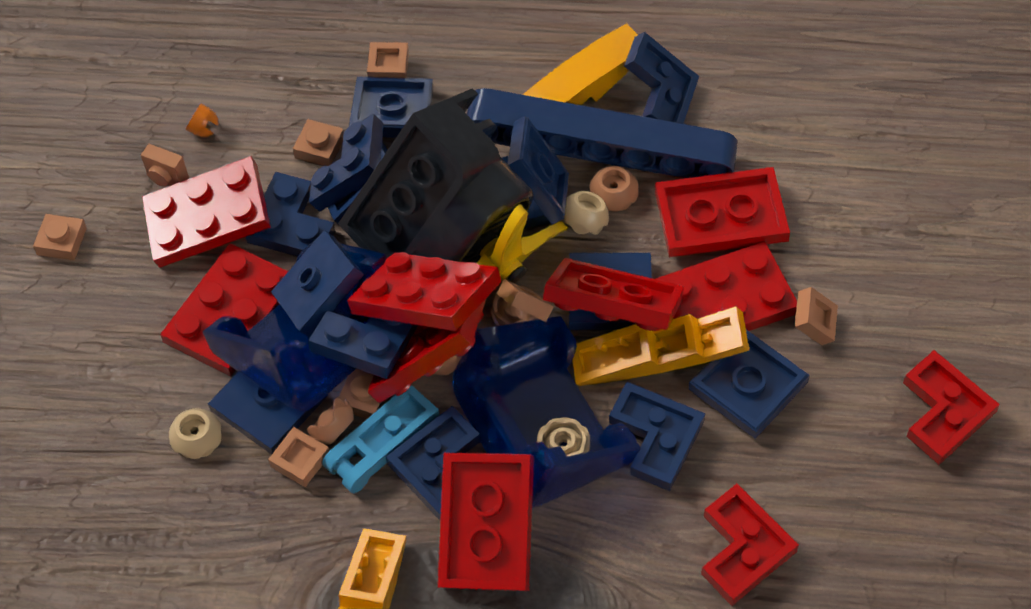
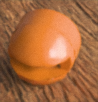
(200, 120)

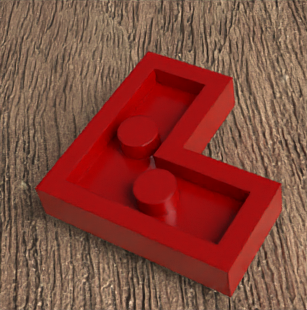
(956, 405)
(755, 546)

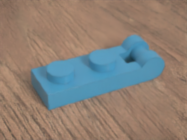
(378, 437)

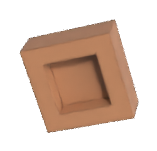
(388, 60)
(318, 143)
(164, 166)
(59, 237)
(524, 302)
(816, 316)
(356, 393)
(298, 457)

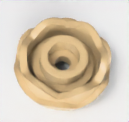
(586, 212)
(567, 431)
(198, 444)

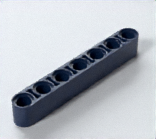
(610, 135)

